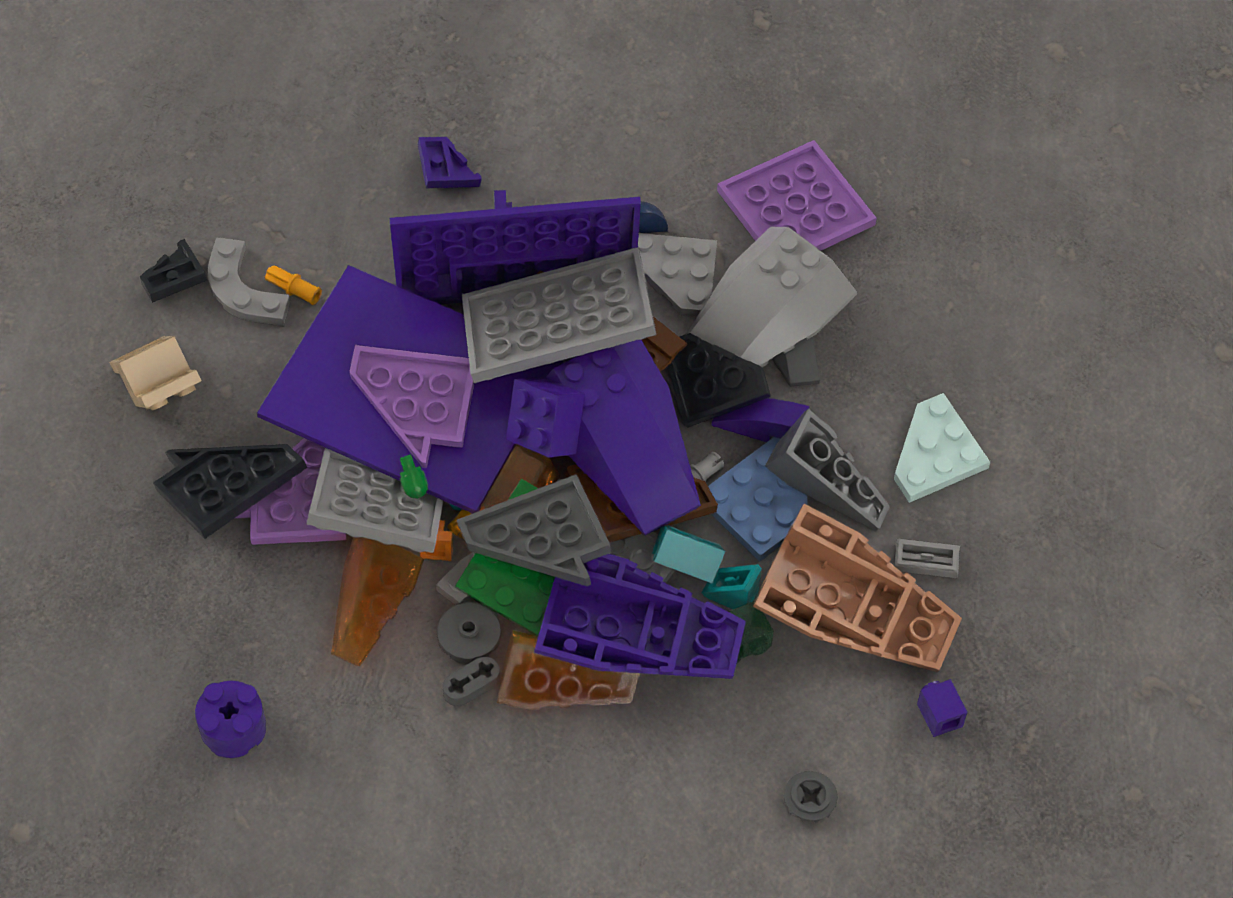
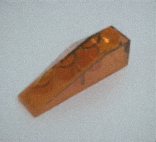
(371, 590)

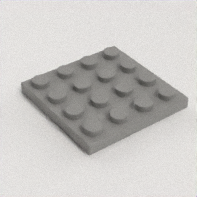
(372, 505)

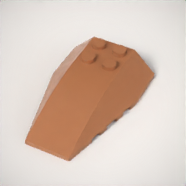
(852, 596)

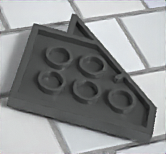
(541, 531)

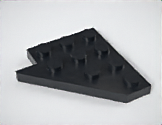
(223, 482)

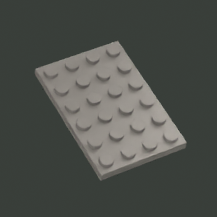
(557, 315)

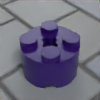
(230, 718)

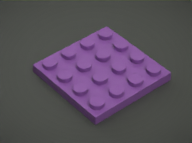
(799, 193)

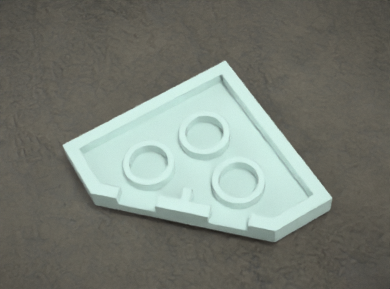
(937, 450)

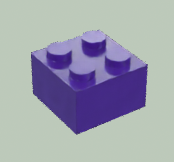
(545, 416)

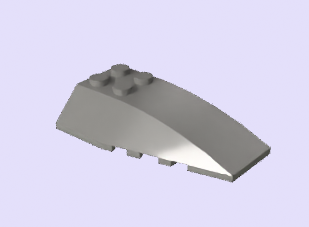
(773, 298)

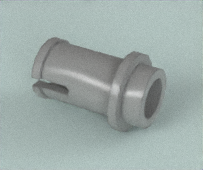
(707, 466)

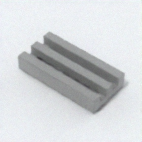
(927, 563)

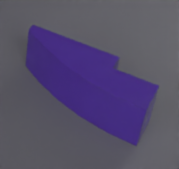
(762, 419)

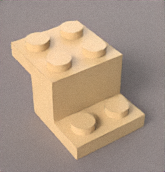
(156, 373)

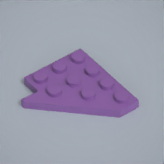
(417, 395)
(284, 512)

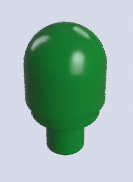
(413, 478)

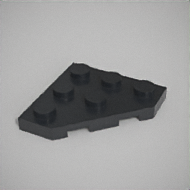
(713, 381)

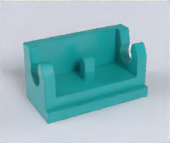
(687, 553)

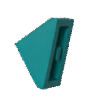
(734, 585)

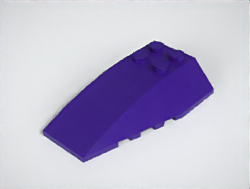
(630, 434)
(637, 625)

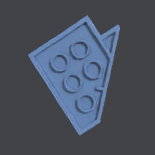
(756, 503)

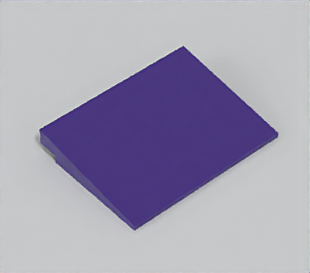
(485, 248)
(327, 407)

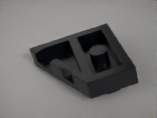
(173, 273)

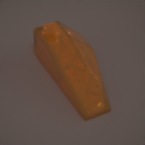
(543, 681)

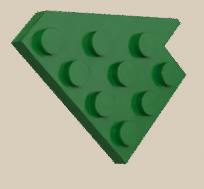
(509, 588)

